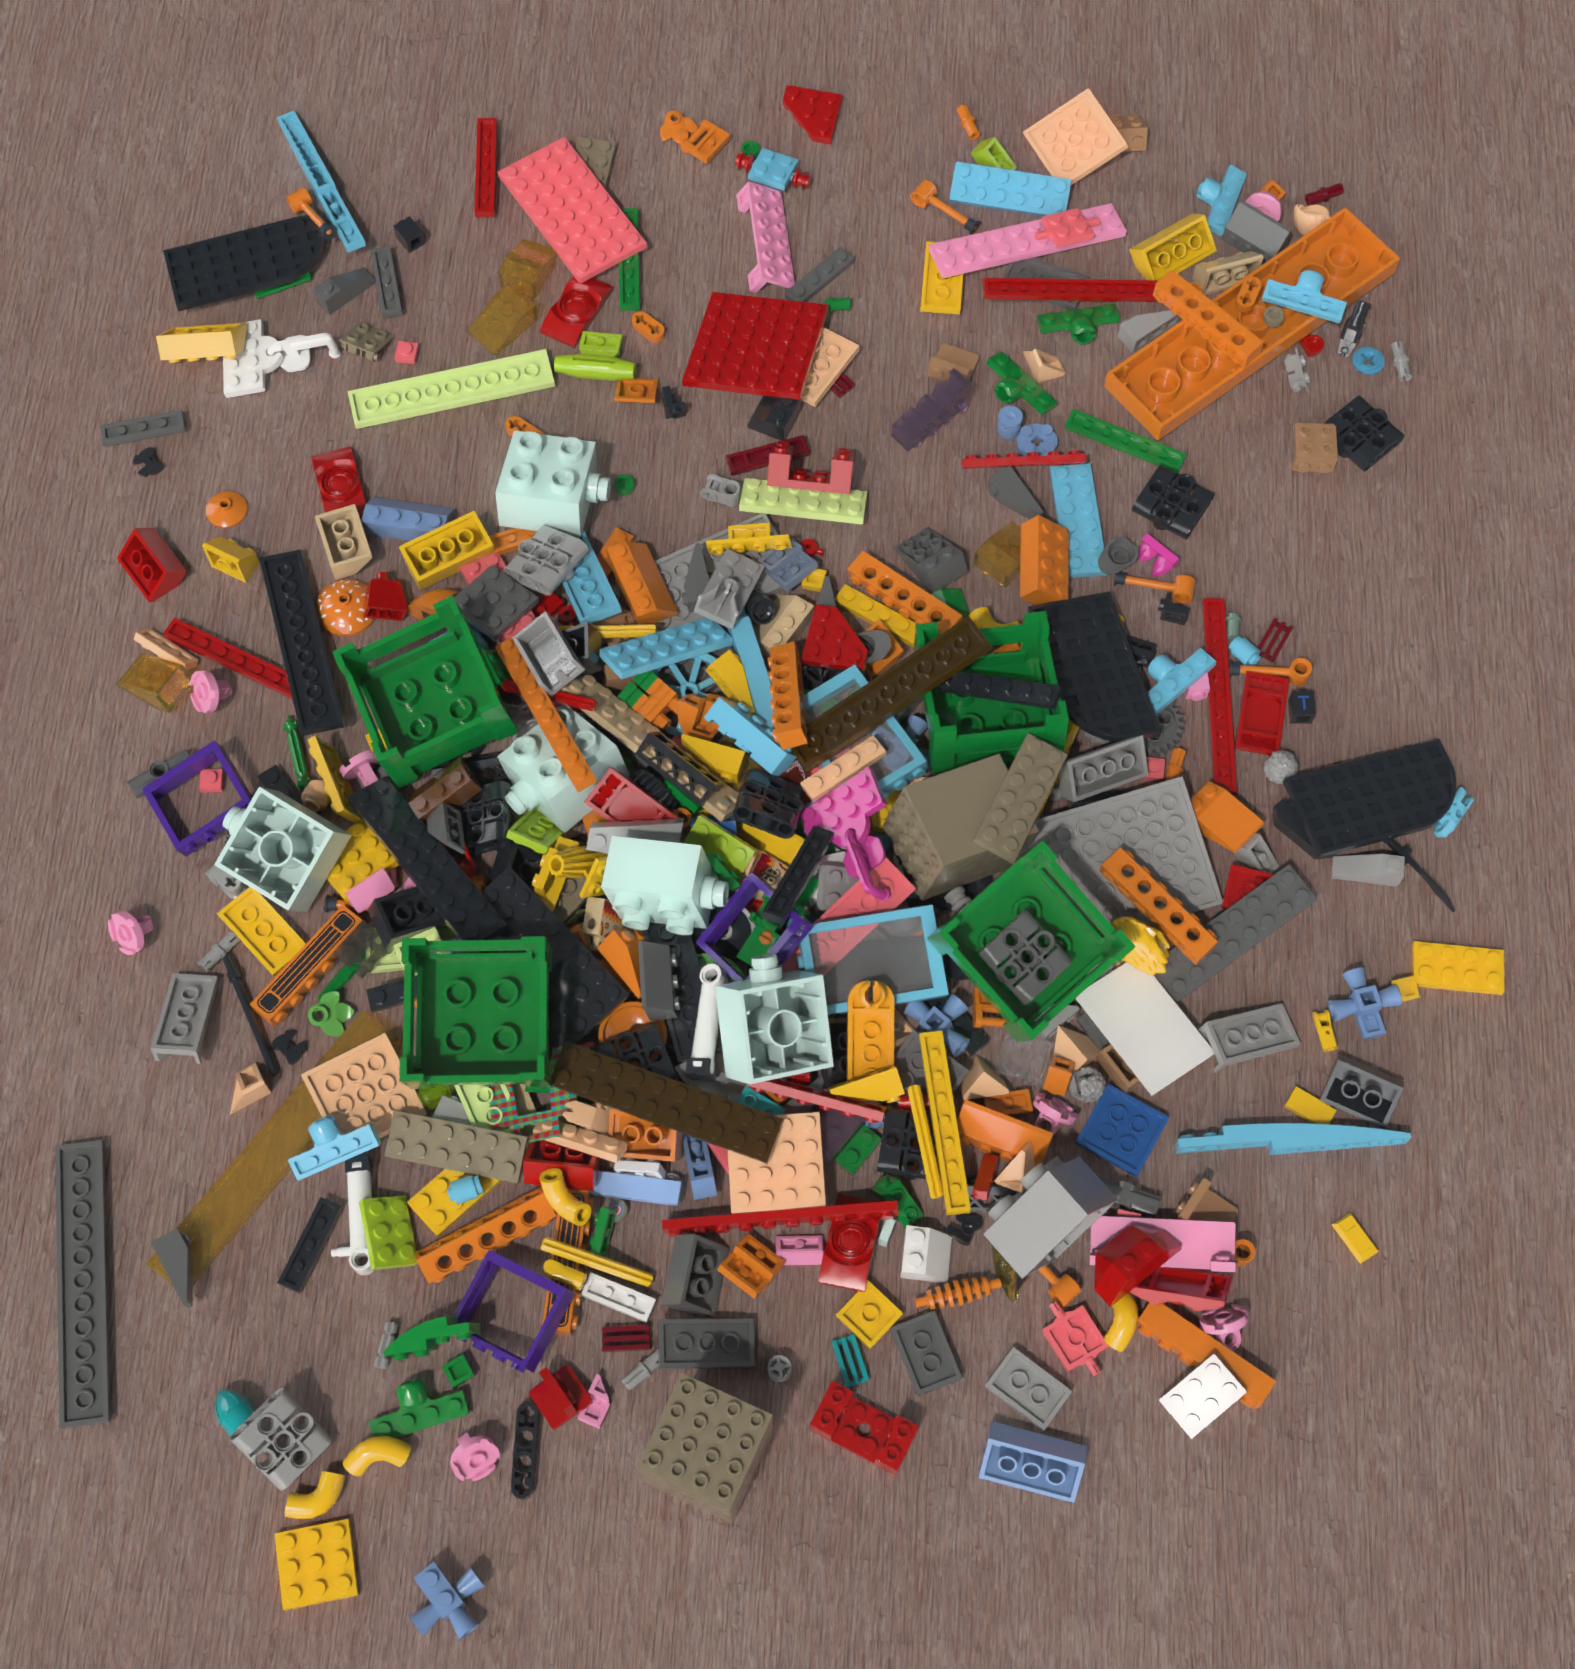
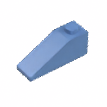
(699, 1168)

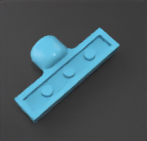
(1221, 197)
(1305, 297)
(1176, 678)
(332, 1146)

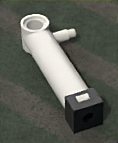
(701, 1064)
(359, 1187)

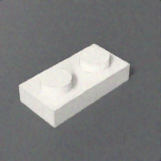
(645, 1169)

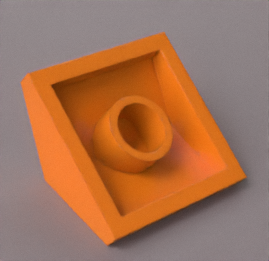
(636, 390)
(880, 666)

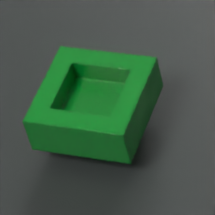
(458, 1371)

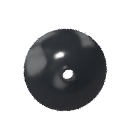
(732, 941)

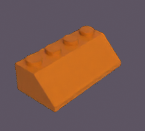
(640, 582)
(1000, 1133)

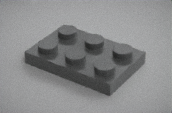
(926, 1353)

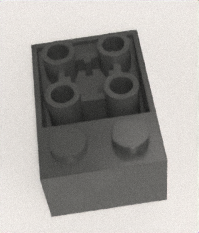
(932, 559)

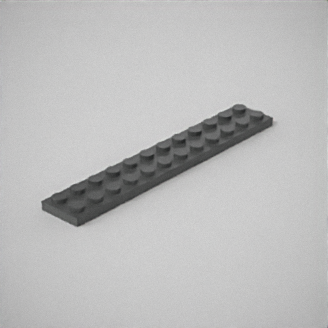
(1236, 932)
(82, 1285)

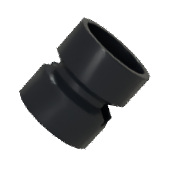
(760, 608)

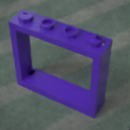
(180, 774)
(783, 946)
(476, 1292)

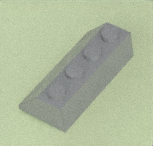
(1103, 769)

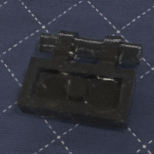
(356, 944)

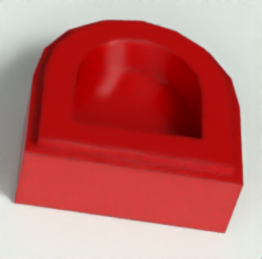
(1312, 345)

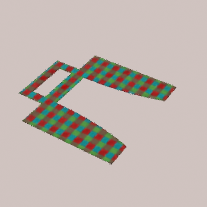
(509, 1111)

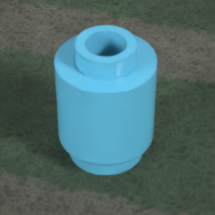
(1244, 651)
(465, 1189)

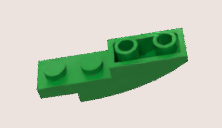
(428, 1335)

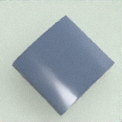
(788, 565)

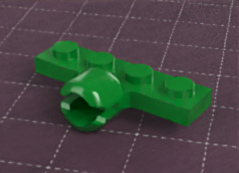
(1079, 321)
(1018, 385)
(418, 1410)

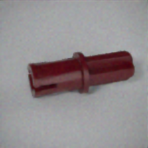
(1324, 194)

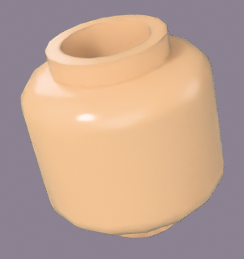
(315, 797)

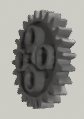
(1169, 734)

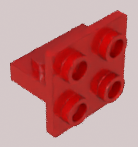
(560, 1396)

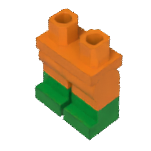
(656, 705)

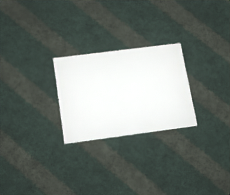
(1144, 1026)

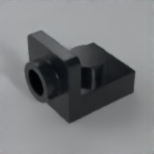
(671, 408)
(1172, 612)

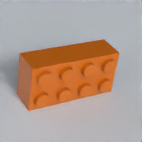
(1043, 561)

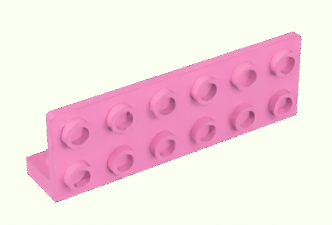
(769, 236)
(1202, 1242)

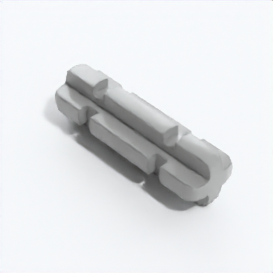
(390, 1330)

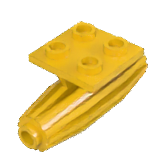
(580, 863)

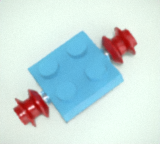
(773, 169)

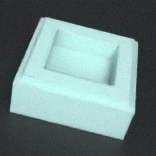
(886, 1232)

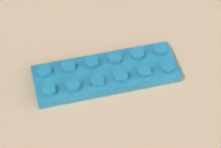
(1009, 190)
(1078, 511)
(590, 590)
(665, 647)

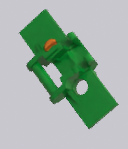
(766, 931)

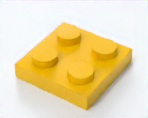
(869, 1315)

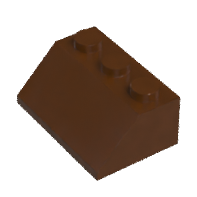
(452, 785)

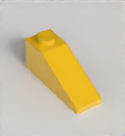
(731, 678)
(719, 759)
(877, 1085)

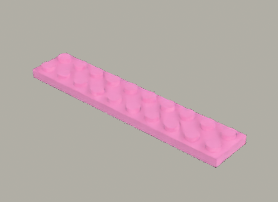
(1015, 243)

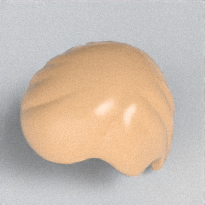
(1309, 217)

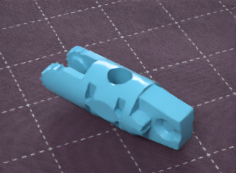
(1454, 814)

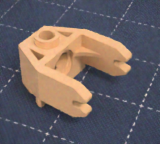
(588, 1117)

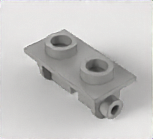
(1295, 364)

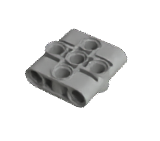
(546, 560)
(307, 1437)

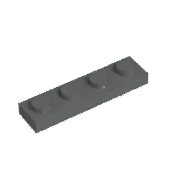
(820, 276)
(386, 282)
(142, 428)

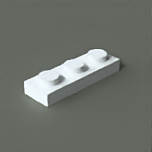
(618, 1297)

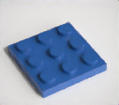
(1122, 1130)

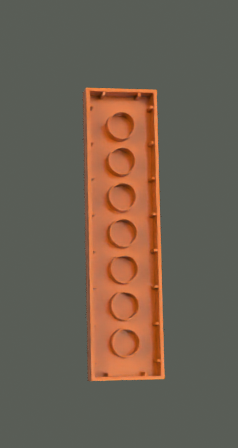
(1186, 372)

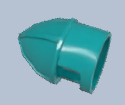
(233, 1409)

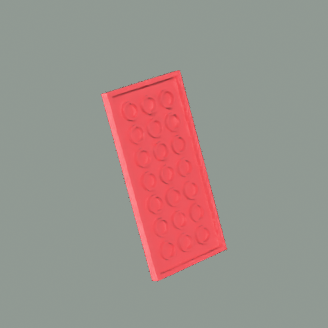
(572, 210)

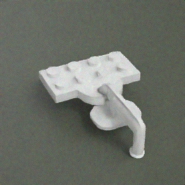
(265, 354)

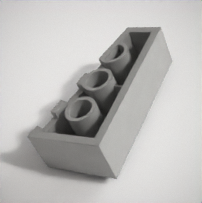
(659, 830)

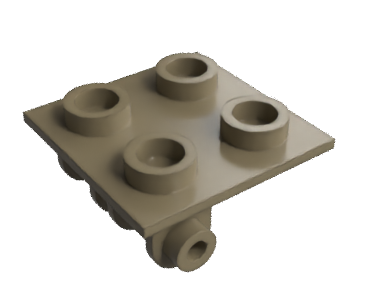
(365, 341)

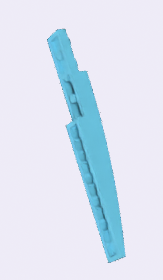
(321, 181)
(758, 681)
(1290, 1138)

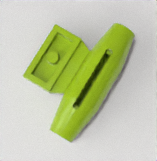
(597, 359)

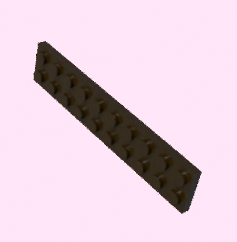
(891, 692)
(666, 1102)

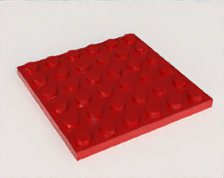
(755, 345)

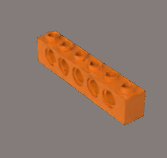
(1218, 327)
(867, 565)
(787, 696)
(1194, 949)
(471, 1234)

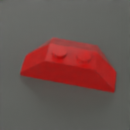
(1130, 1260)

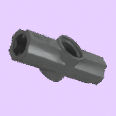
(145, 778)
(1132, 1199)

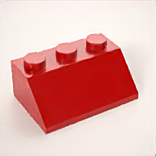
(151, 563)
(578, 1168)

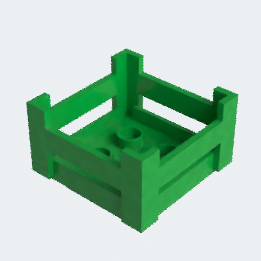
(429, 699)
(976, 728)
(1029, 888)
(476, 1013)

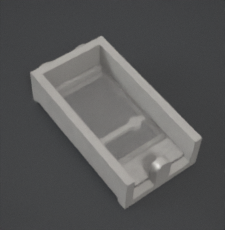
(548, 654)

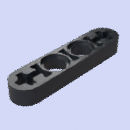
(525, 1450)

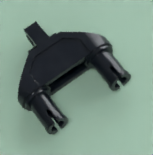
(1353, 328)

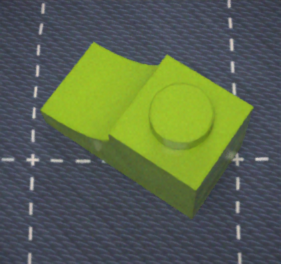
(992, 154)

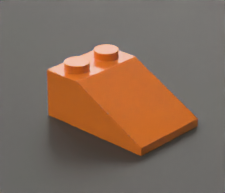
(1224, 817)
(622, 953)
(645, 1138)

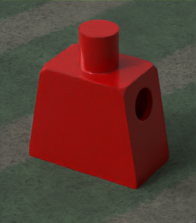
(384, 599)

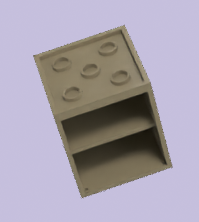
(937, 825)
(706, 1448)

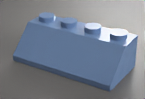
(402, 518)
(1033, 1462)

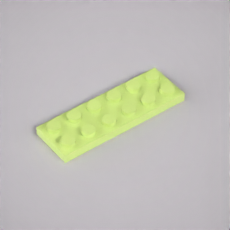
(802, 503)

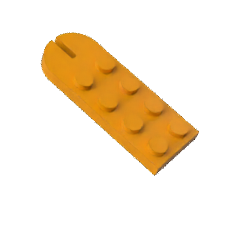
(869, 1029)

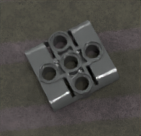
(1029, 985)

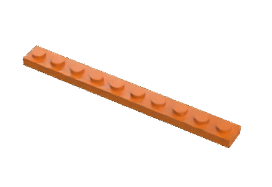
(546, 716)

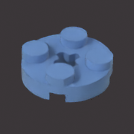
(1040, 432)

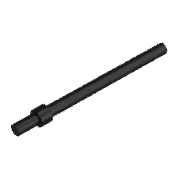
(235, 977)

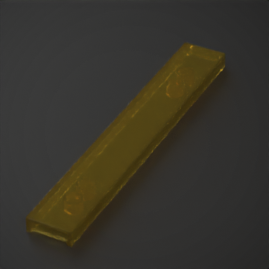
(261, 1163)

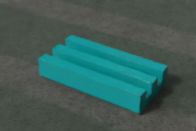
(844, 1340)

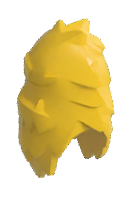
(1150, 945)

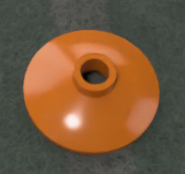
(226, 516)

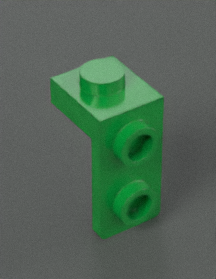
(891, 1189)

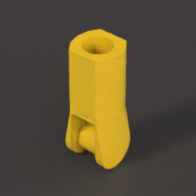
(1325, 1033)
(564, 1274)

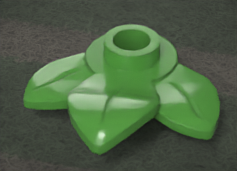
(334, 1014)

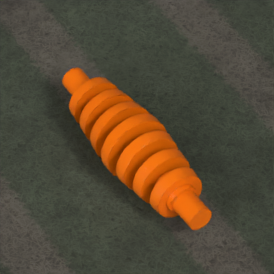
(957, 1292)

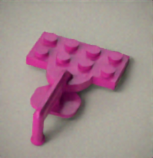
(848, 815)

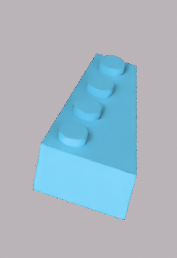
(750, 735)

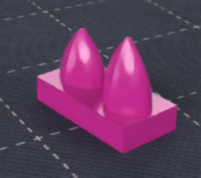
(1165, 560)

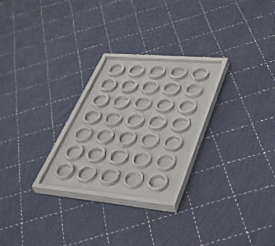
(1154, 827)

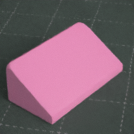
(366, 891)
(800, 1249)

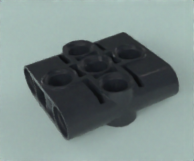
(1363, 419)
(1168, 489)
(769, 803)
(486, 820)
(650, 1042)
(890, 1154)

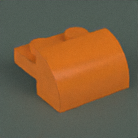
(751, 1266)

